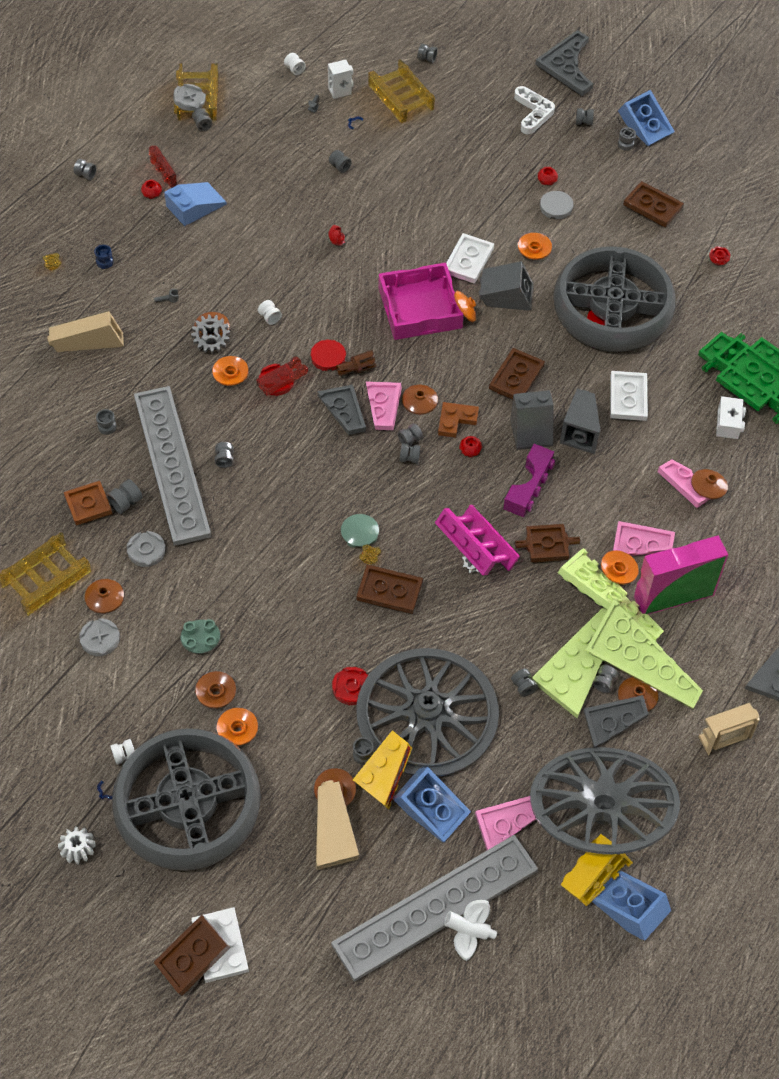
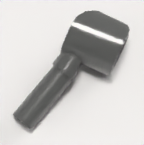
(313, 105)
(172, 297)

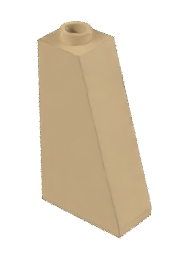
(86, 334)
(334, 832)

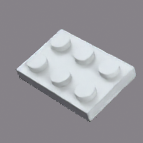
(469, 258)
(628, 395)
(234, 960)

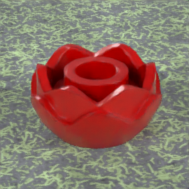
(547, 176)
(151, 189)
(336, 236)
(719, 256)
(470, 446)

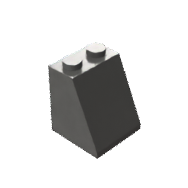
(507, 287)
(532, 419)
(581, 423)

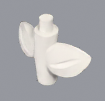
(470, 927)

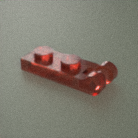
(162, 166)
(281, 376)

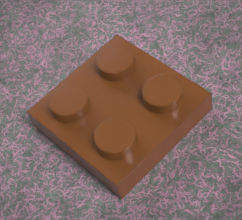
(87, 503)

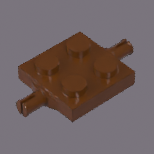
(547, 543)

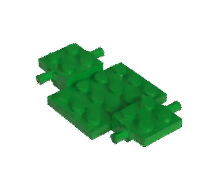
(745, 370)

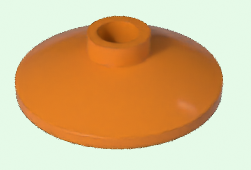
(534, 246)
(466, 305)
(230, 370)
(619, 567)
(241, 719)

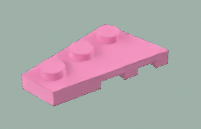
(384, 403)
(680, 478)
(642, 540)
(504, 820)

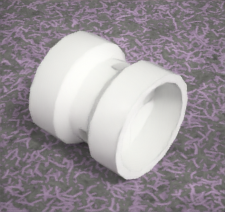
(295, 64)
(269, 312)
(118, 752)

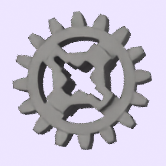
(207, 341)

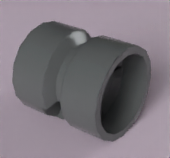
(124, 496)

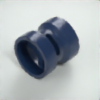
(103, 256)

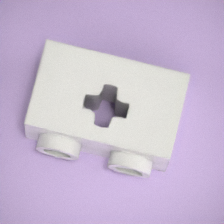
(340, 79)
(730, 417)

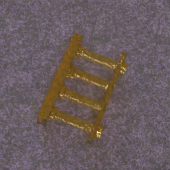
(212, 86)
(393, 101)
(49, 589)

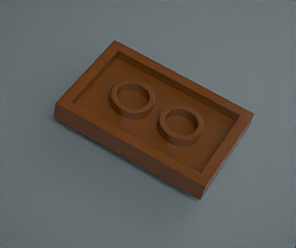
(653, 204)
(516, 374)
(389, 589)
(191, 955)

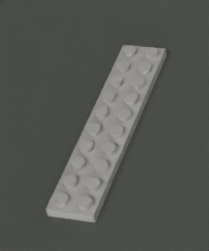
(172, 466)
(426, 910)

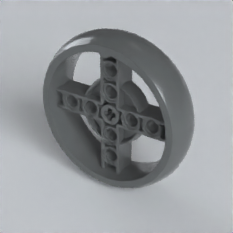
(614, 299)
(172, 746)

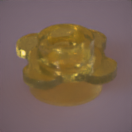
(52, 261)
(369, 559)

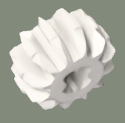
(78, 852)

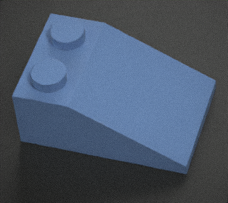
(646, 118)
(192, 201)
(431, 804)
(633, 904)

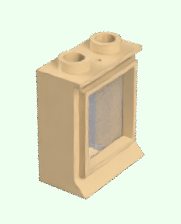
(729, 727)

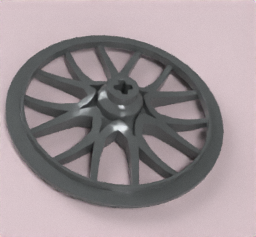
(430, 717)
(605, 800)

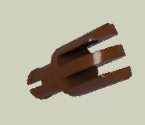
(358, 363)

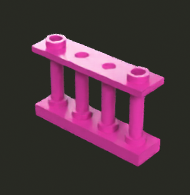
(470, 546)

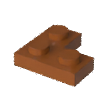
(454, 414)

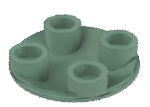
(359, 530)
(200, 635)

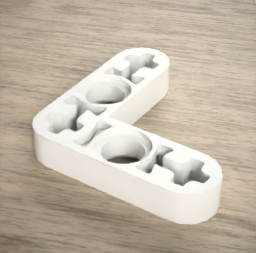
(543, 108)

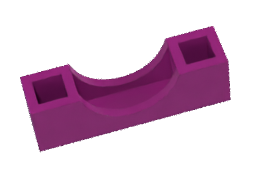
(520, 497)

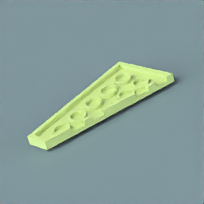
(593, 582)
(636, 653)
(572, 669)

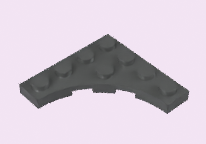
(563, 62)

